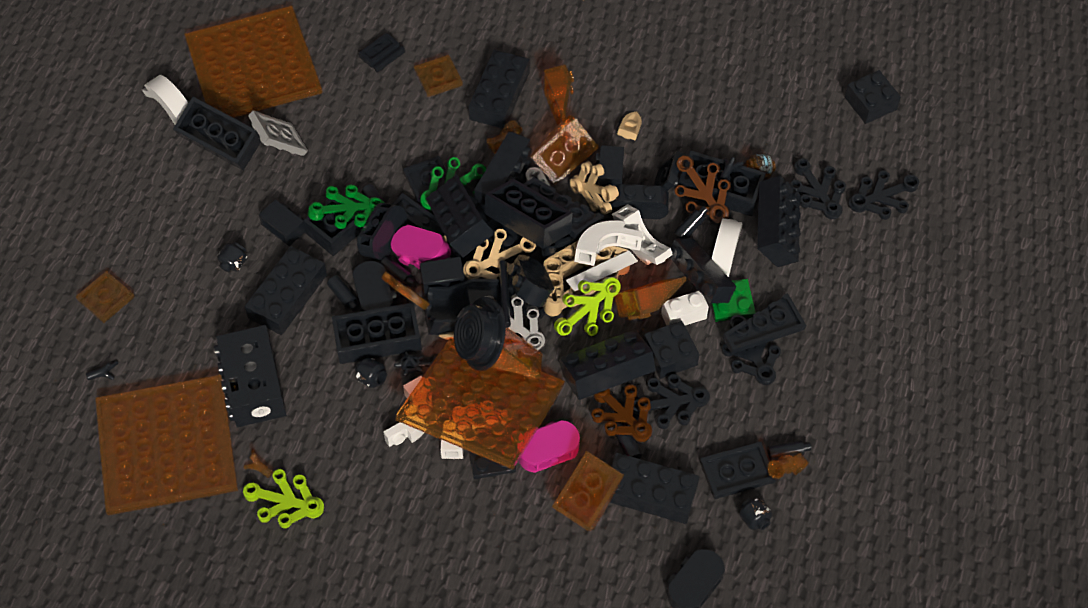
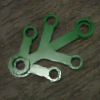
(450, 173)
(317, 210)

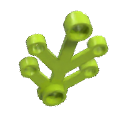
(590, 305)
(285, 501)

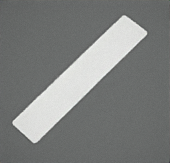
(603, 269)

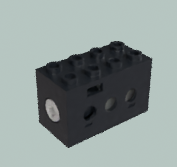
(249, 362)

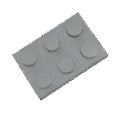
(277, 133)

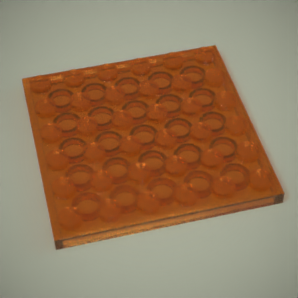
(253, 63)
(479, 410)
(165, 445)

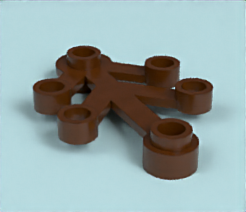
(704, 191)
(624, 415)

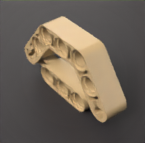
(562, 265)

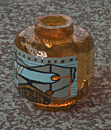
(763, 163)

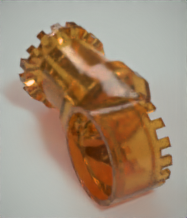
(495, 142)
(787, 465)

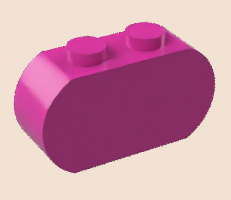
(418, 246)
(551, 446)

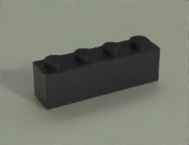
(702, 271)

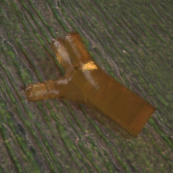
(258, 465)

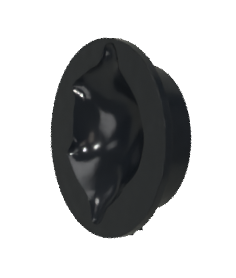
(480, 333)

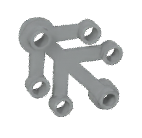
(517, 323)

